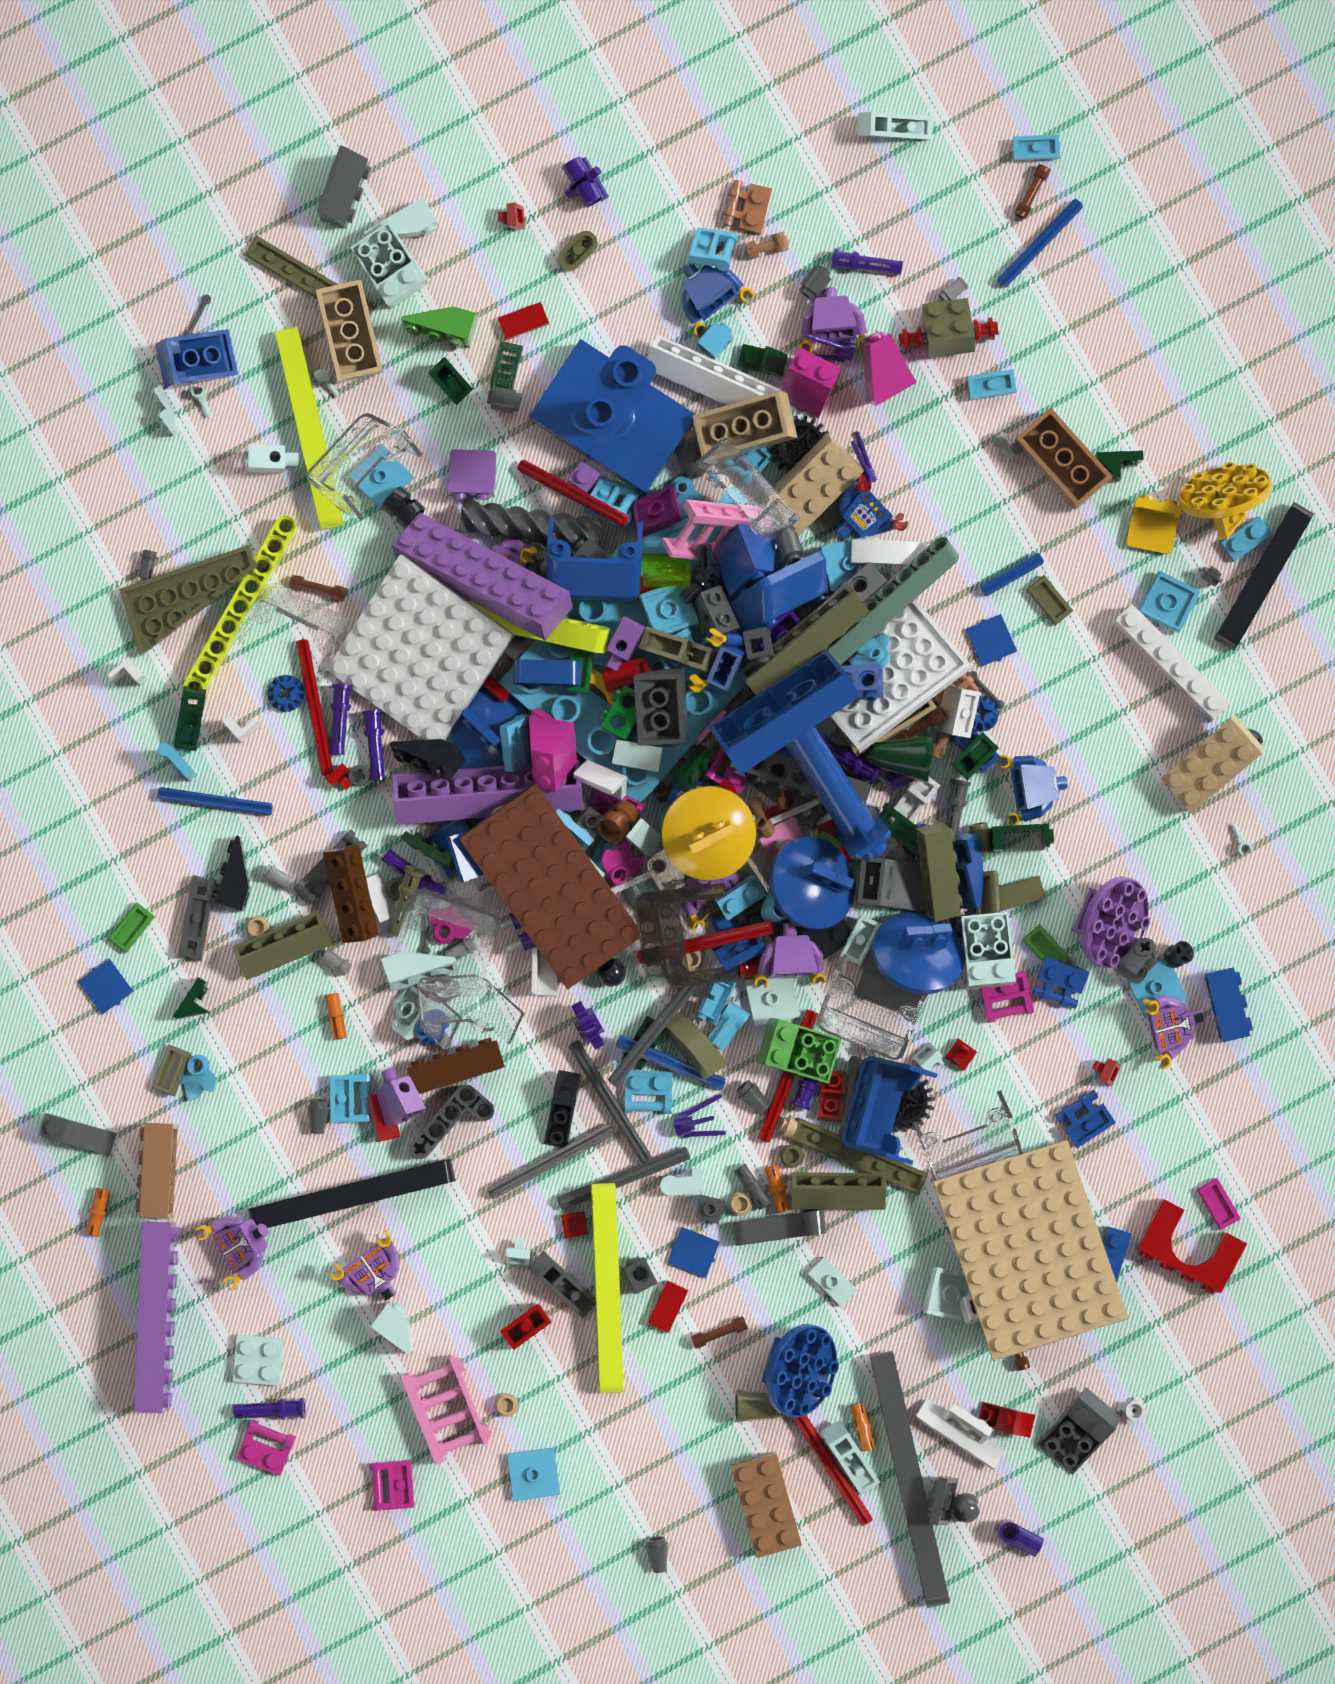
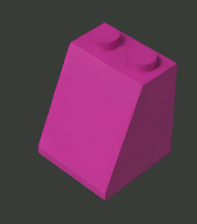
(884, 368)
(810, 382)
(551, 751)

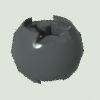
(965, 1507)

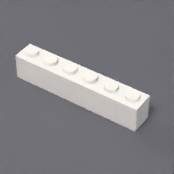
(704, 374)
(1171, 663)

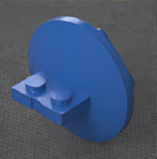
(479, 731)
(812, 883)
(918, 953)
(800, 1370)

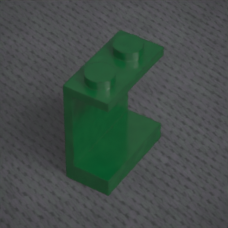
(996, 837)

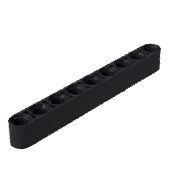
(353, 1194)

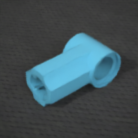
(731, 1022)

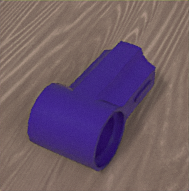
(1021, 1537)

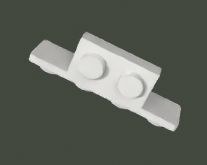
(962, 1430)

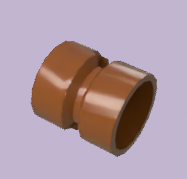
(618, 821)

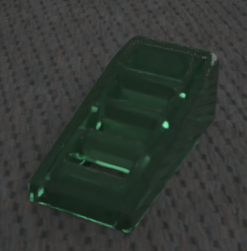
(506, 380)

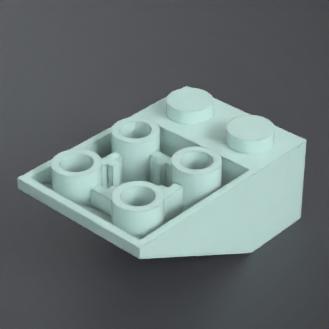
(390, 265)
(988, 950)

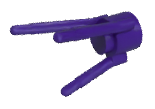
(844, 348)
(864, 461)
(685, 1125)

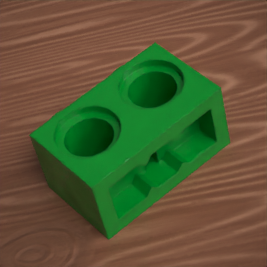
(618, 710)

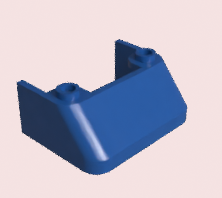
(596, 577)
(781, 592)
(876, 1106)

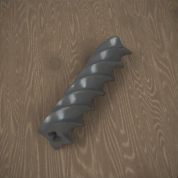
(519, 523)

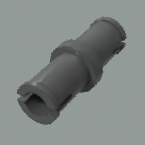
(752, 1186)

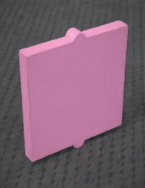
(707, 732)
(784, 831)

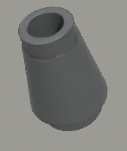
(752, 1096)
(318, 1114)
(657, 1552)

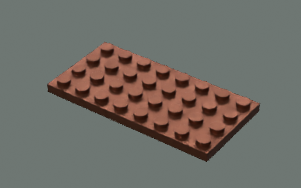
(551, 886)

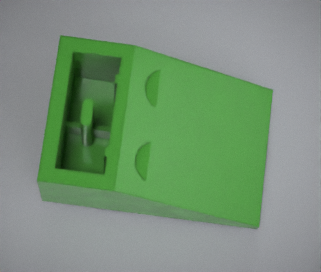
(443, 324)
(798, 1050)

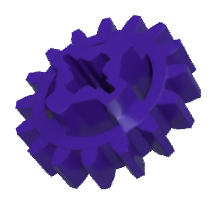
(587, 1025)

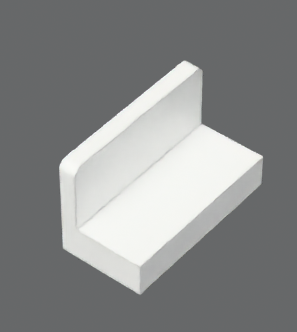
(125, 667)
(960, 709)
(242, 733)
(602, 779)
(382, 905)
(543, 977)

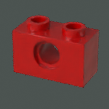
(526, 1326)

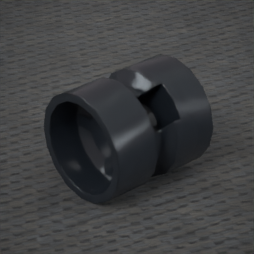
(401, 506)

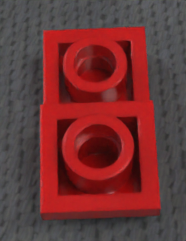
(832, 1097)

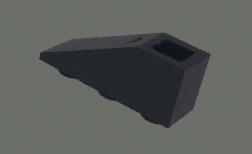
(431, 755)
(235, 882)
(562, 1108)

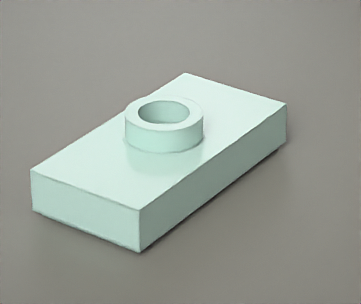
(832, 1281)

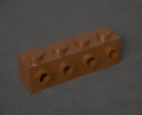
(352, 894)
(456, 1067)

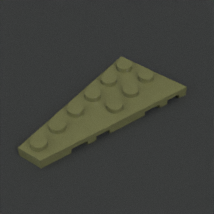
(172, 599)

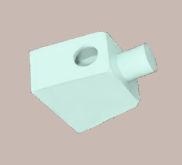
(258, 459)

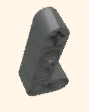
(446, 1124)
(779, 1227)

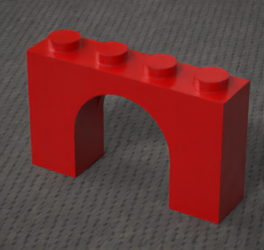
(1157, 1244)

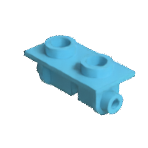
(712, 1007)

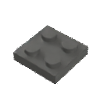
(944, 1492)

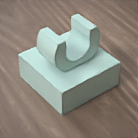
(928, 1057)
(518, 1254)

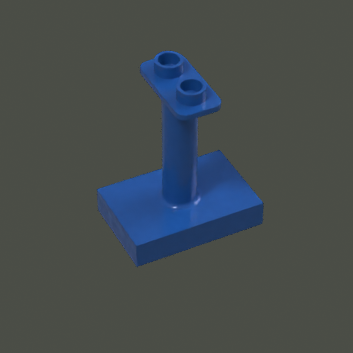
(614, 413)
(788, 717)

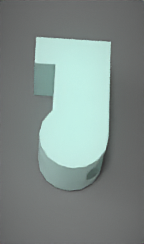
(674, 1186)

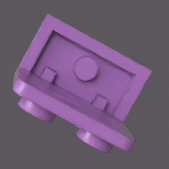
(472, 474)

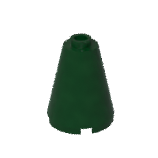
(904, 756)

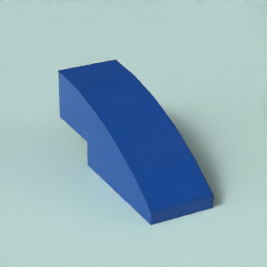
(969, 868)

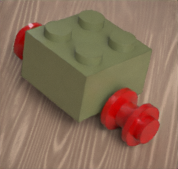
(948, 329)

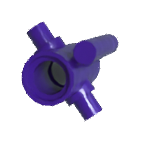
(584, 181)

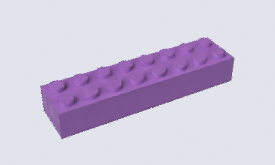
(484, 576)
(472, 793)
(155, 1317)

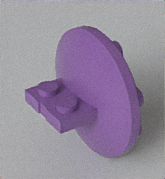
(1111, 920)

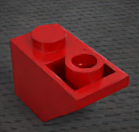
(1007, 1419)

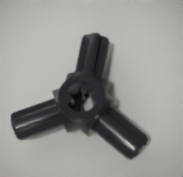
(703, 576)

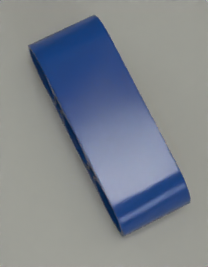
(547, 672)

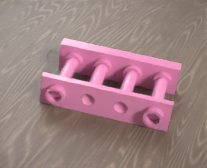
(711, 515)
(432, 1427)

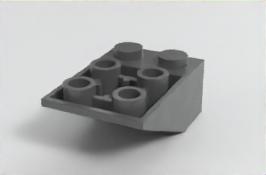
(891, 884)
(1079, 1430)

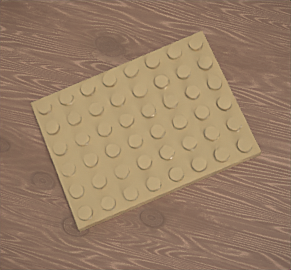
(1030, 1250)

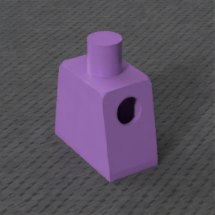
(631, 633)
(398, 1098)

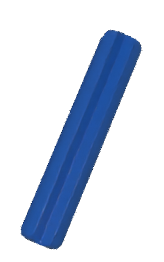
(1012, 574)

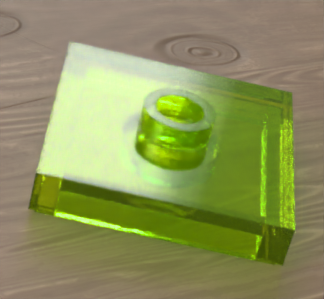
(663, 570)

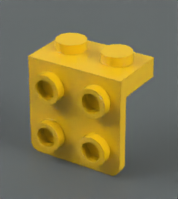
(1153, 524)

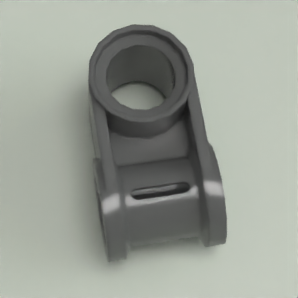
(1138, 962)

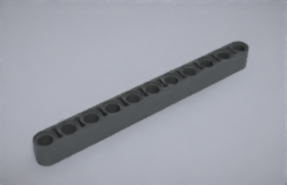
(909, 1479)

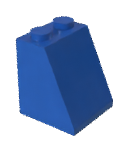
(744, 559)

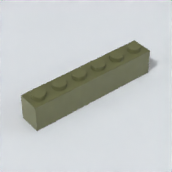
(807, 639)

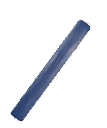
(1040, 243)
(215, 801)
(672, 1063)

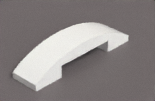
(884, 551)
(911, 805)

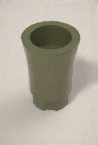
(753, 1406)

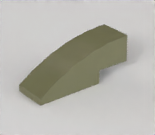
(678, 650)
(695, 1046)

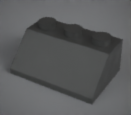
(344, 187)
(661, 707)
(880, 990)

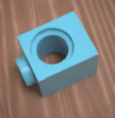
(715, 340)

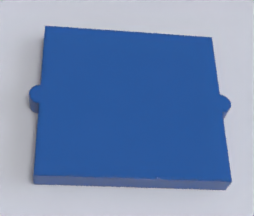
(991, 640)
(106, 986)
(693, 1252)

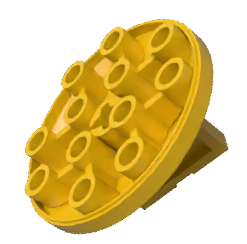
(1225, 495)
(708, 833)

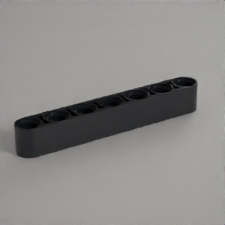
(1264, 576)

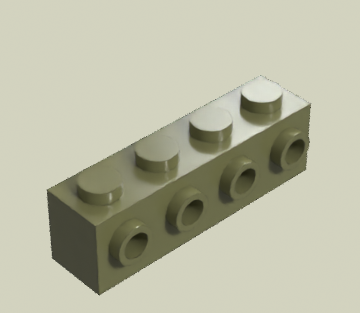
(939, 871)
(279, 948)
(843, 1191)

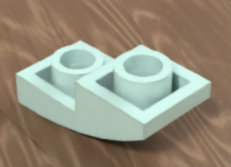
(168, 416)

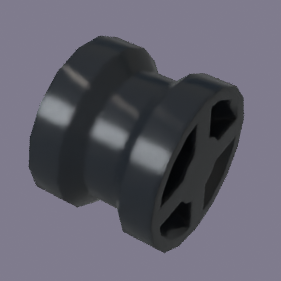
(1184, 951)

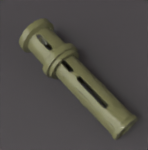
(405, 889)

